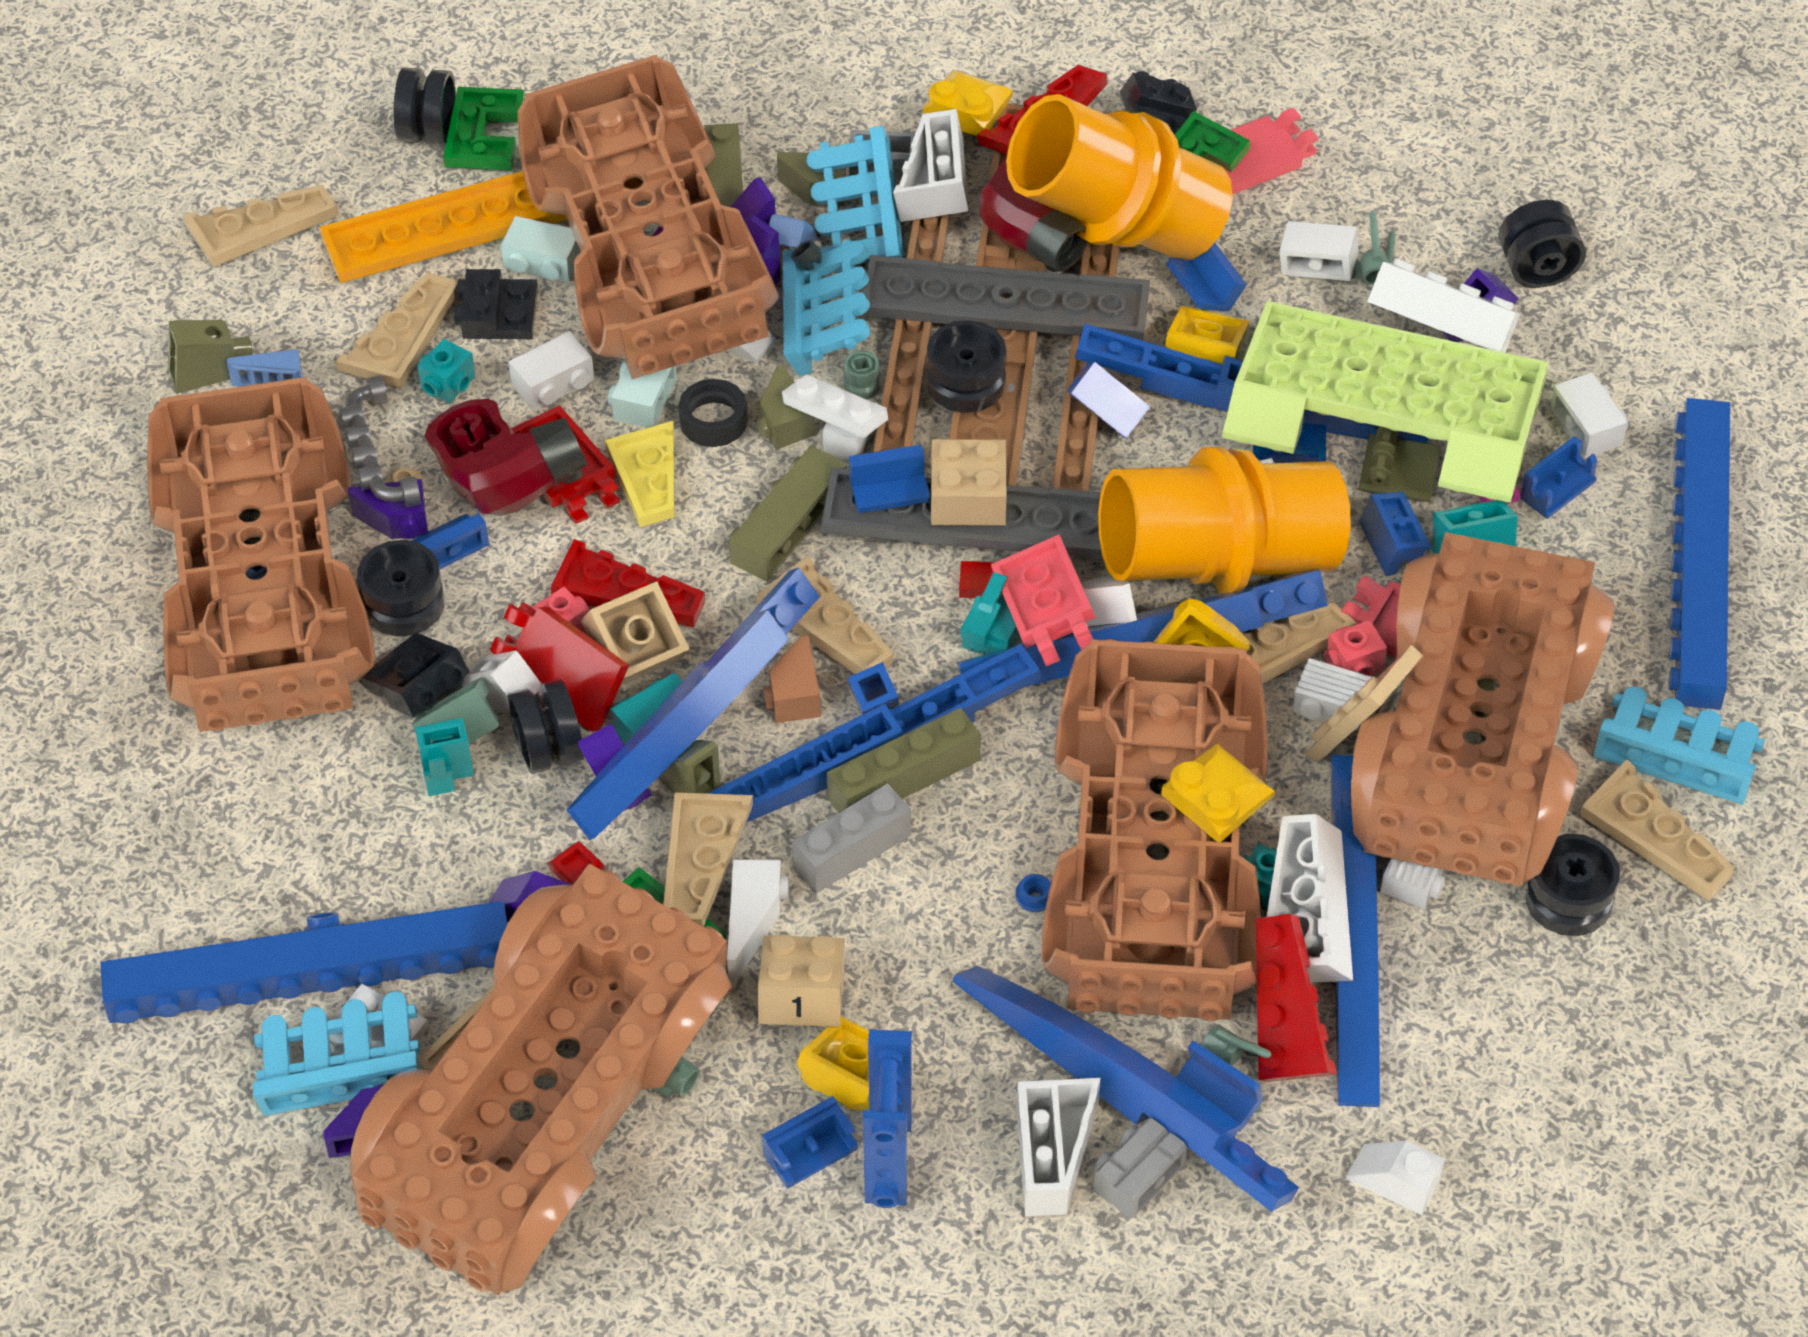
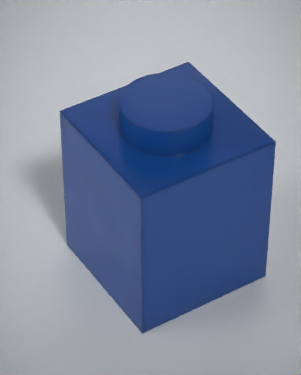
(873, 688)

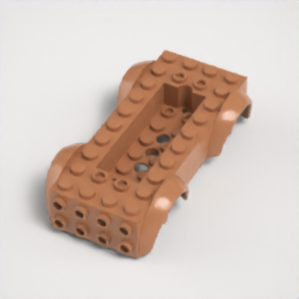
(638, 294)
(1477, 616)
(301, 632)
(1132, 927)
(439, 1144)

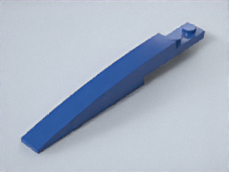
(1191, 377)
(1244, 609)
(694, 705)
(806, 767)
(1357, 999)
(1131, 1083)

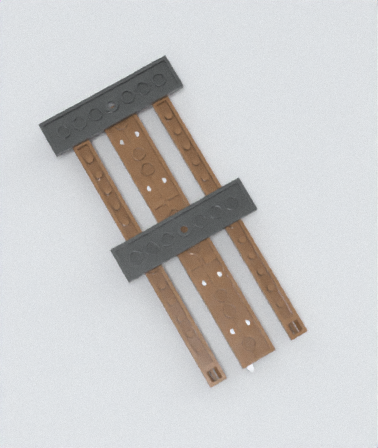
(1018, 301)

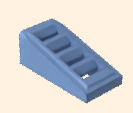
(792, 231)
(269, 367)

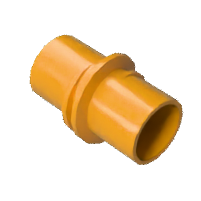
(1119, 177)
(1223, 519)

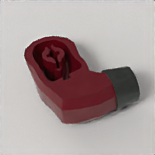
(1030, 225)
(493, 464)

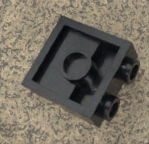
(1159, 98)
(495, 306)
(416, 674)

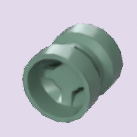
(861, 374)

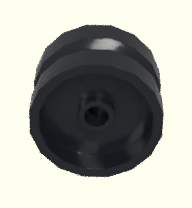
(423, 105)
(1542, 243)
(966, 366)
(401, 587)
(539, 728)
(1575, 886)

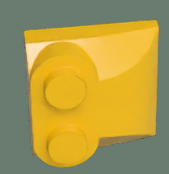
(975, 99)
(1206, 334)
(1201, 626)
(1216, 792)
(839, 1064)

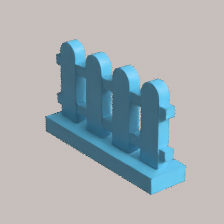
(858, 186)
(806, 315)
(1677, 761)
(336, 1078)

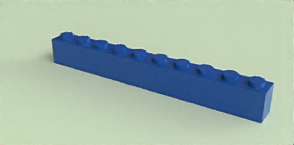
(1701, 554)
(302, 962)

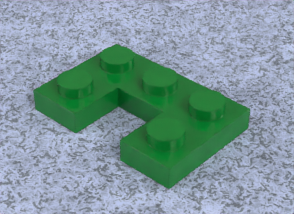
(466, 139)
(1212, 141)

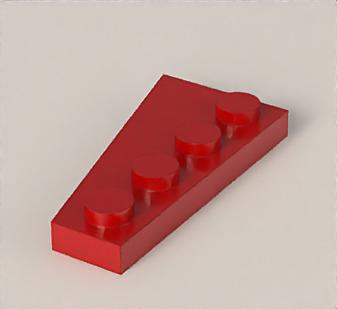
(1078, 84)
(602, 579)
(1287, 1004)

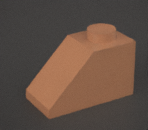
(794, 685)

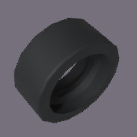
(713, 433)

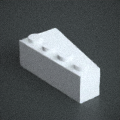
(1444, 306)
(1312, 885)

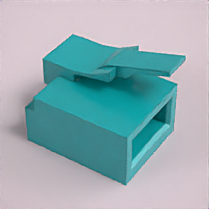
(990, 622)
(445, 756)

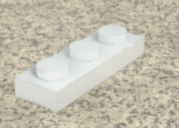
(835, 406)

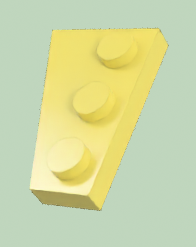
(646, 471)

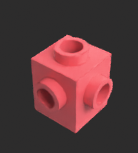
(1357, 649)

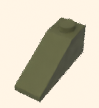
(726, 168)

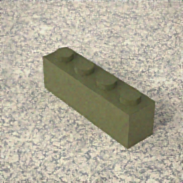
(784, 515)
(908, 761)

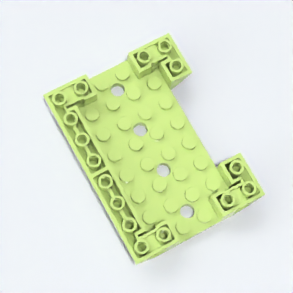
(1307, 363)

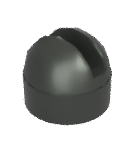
(806, 255)

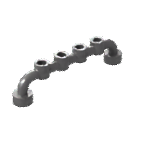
(364, 451)

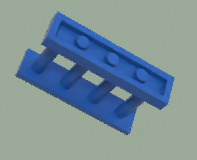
(888, 1117)

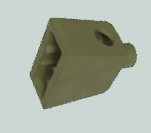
(200, 352)

